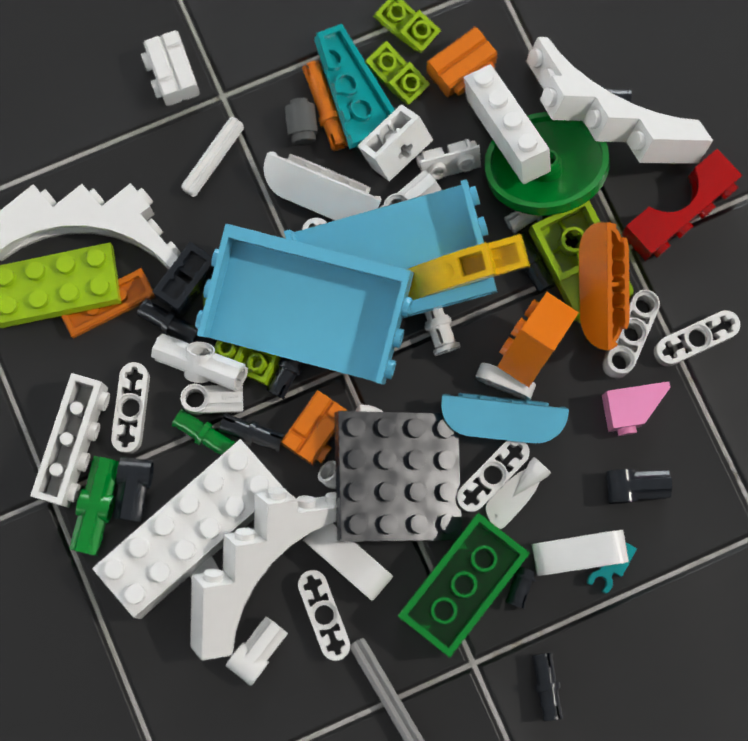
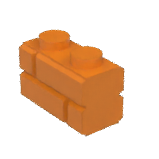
(461, 59)
(313, 429)

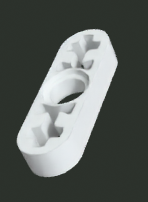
(720, 336)
(120, 430)
(470, 486)
(308, 594)

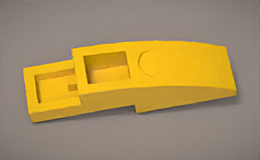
(468, 266)

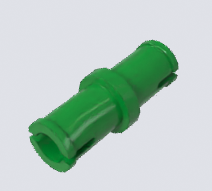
(202, 432)

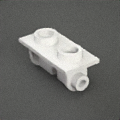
(461, 158)

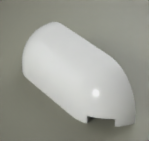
(317, 187)

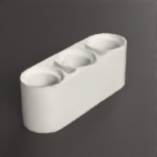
(642, 324)
(580, 552)
(349, 561)

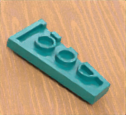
(352, 85)

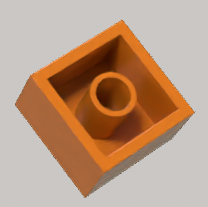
(536, 338)

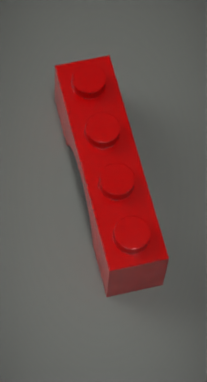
(709, 181)

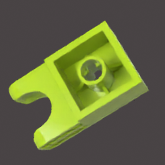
(560, 259)

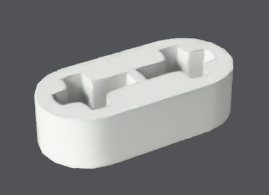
(497, 378)

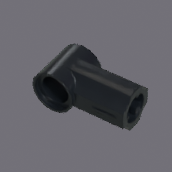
(134, 479)
(630, 486)

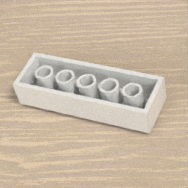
(185, 531)

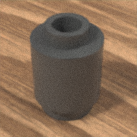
(301, 121)

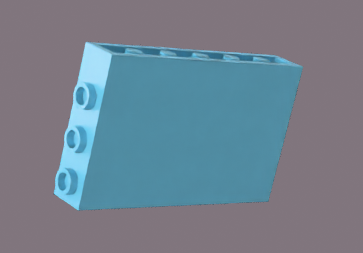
(409, 236)
(306, 303)

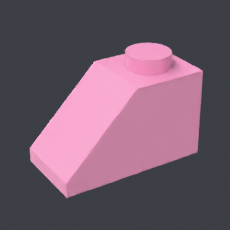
(632, 406)

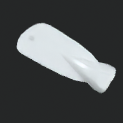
(515, 493)

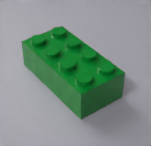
(463, 584)

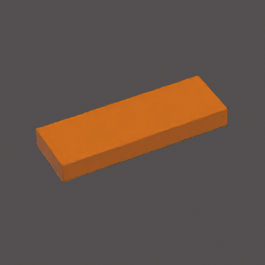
(133, 291)

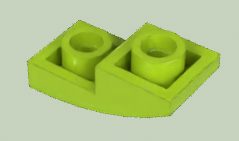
(406, 24)
(396, 74)
(260, 365)

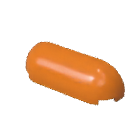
(603, 284)

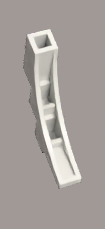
(610, 118)
(125, 216)
(247, 554)

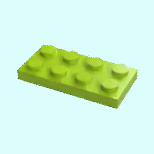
(58, 285)

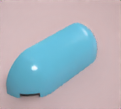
(503, 417)

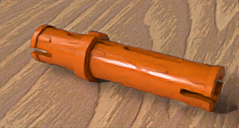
(326, 107)

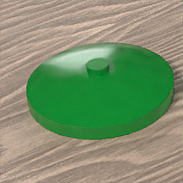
(576, 172)

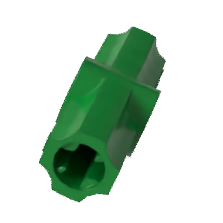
(95, 506)

